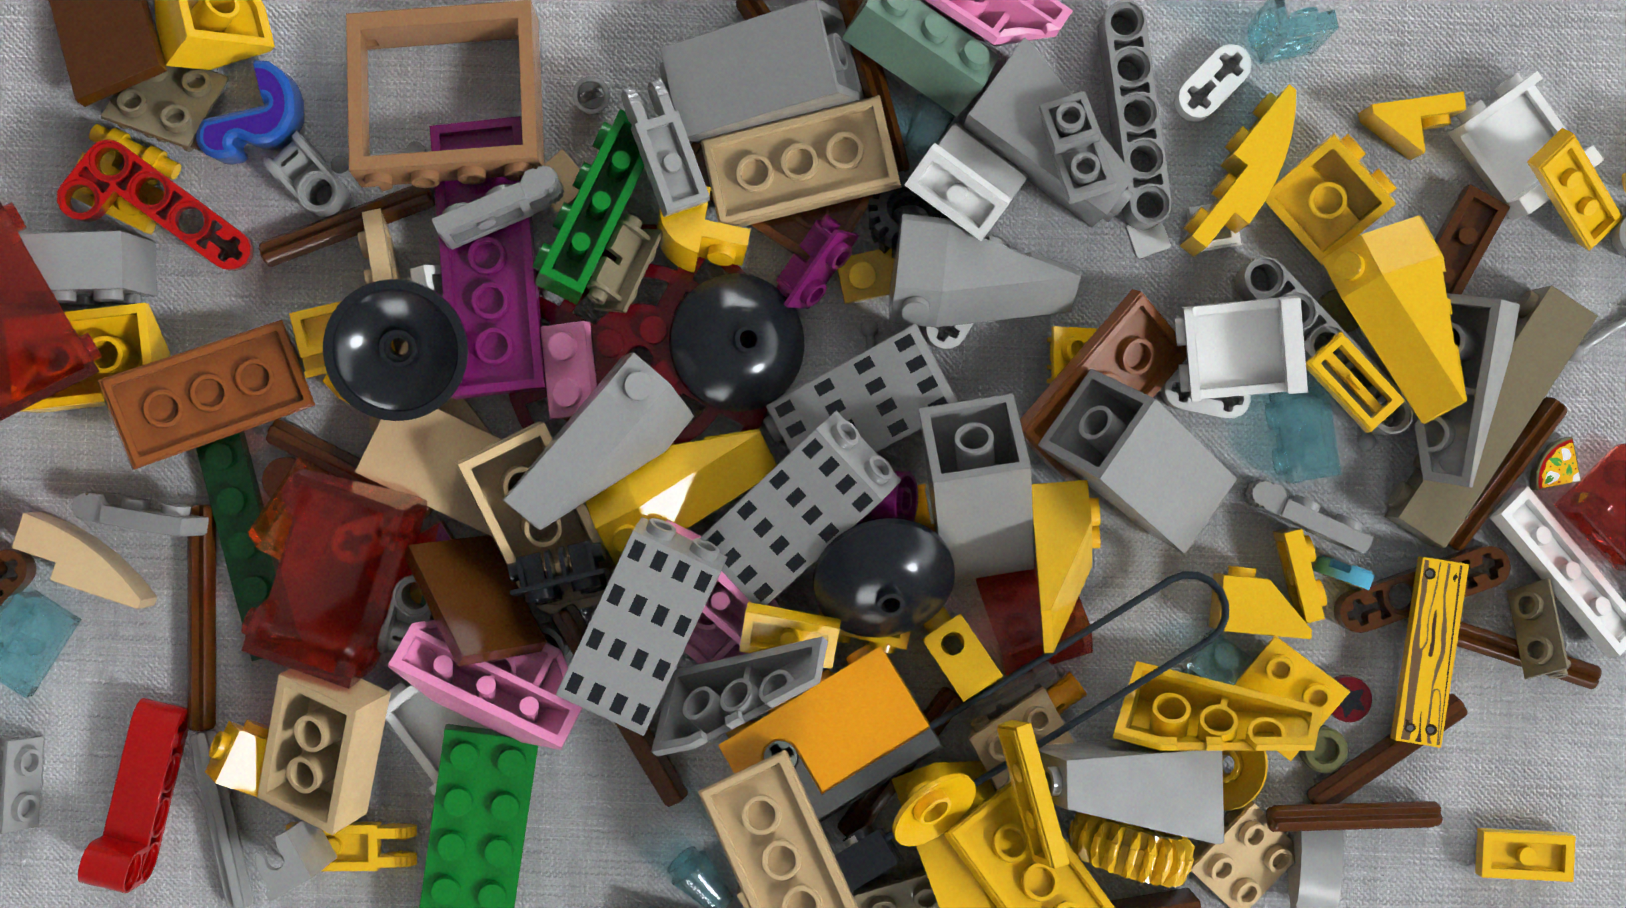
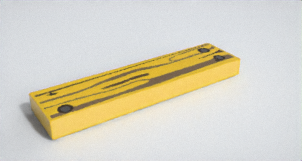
(1429, 651)

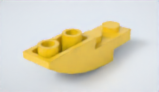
(1252, 171)

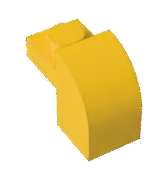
(691, 236)

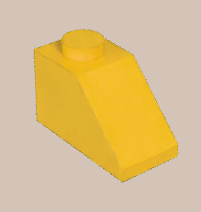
(1255, 606)

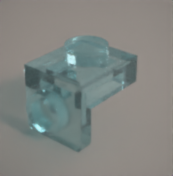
(1218, 661)

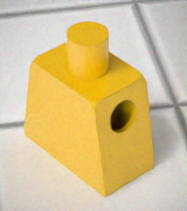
(972, 667)

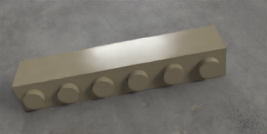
(1544, 340)

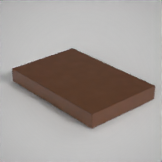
(107, 45)
(472, 599)

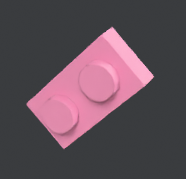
(568, 366)

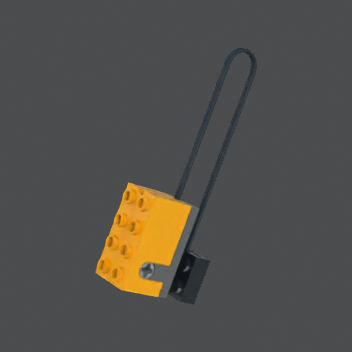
(868, 729)

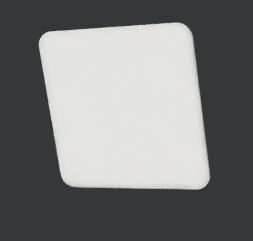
(1149, 241)

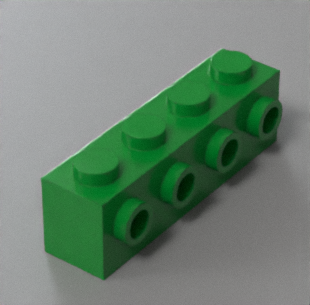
(594, 214)

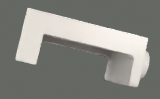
(1505, 136)
(966, 181)
(1242, 348)
(422, 726)

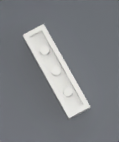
(1571, 572)

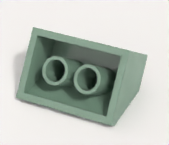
(922, 50)

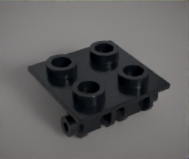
(584, 579)

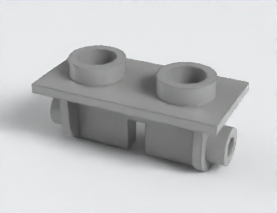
(21, 782)

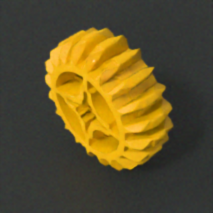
(1131, 850)

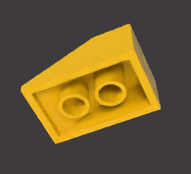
(1064, 537)

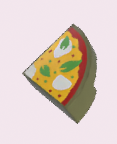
(1556, 465)

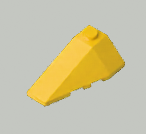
(211, 32)
(1401, 304)
(681, 485)
(1209, 715)
(947, 873)

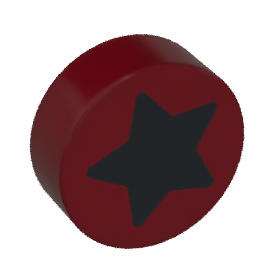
(1356, 703)

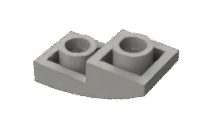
(1076, 147)
(1317, 870)

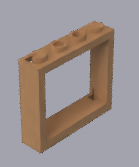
(436, 27)

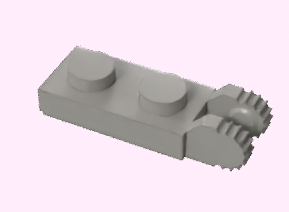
(665, 151)
(499, 208)
(136, 514)
(1304, 514)

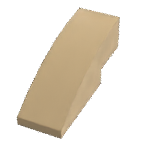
(82, 560)

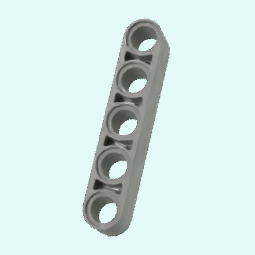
(1139, 94)
(1318, 322)

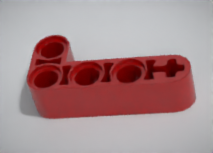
(166, 212)
(139, 800)

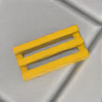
(1326, 354)

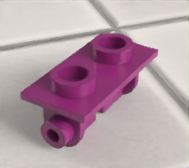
(829, 249)

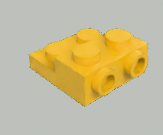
(1331, 196)

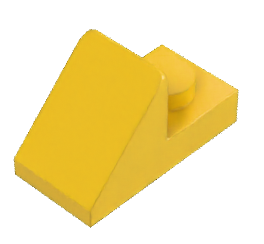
(1403, 121)

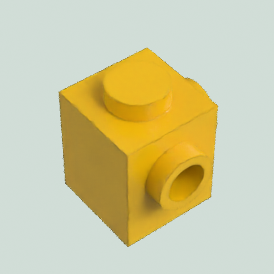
(238, 756)

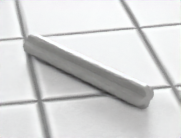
(222, 827)

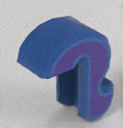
(261, 126)

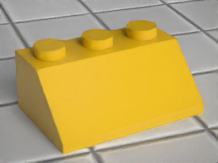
(125, 338)

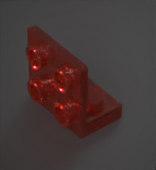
(1599, 506)
(1016, 620)

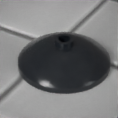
(709, 350)
(368, 369)
(884, 577)

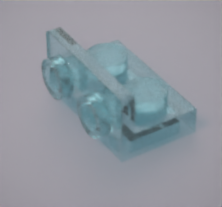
(1284, 38)
(1303, 435)
(31, 639)

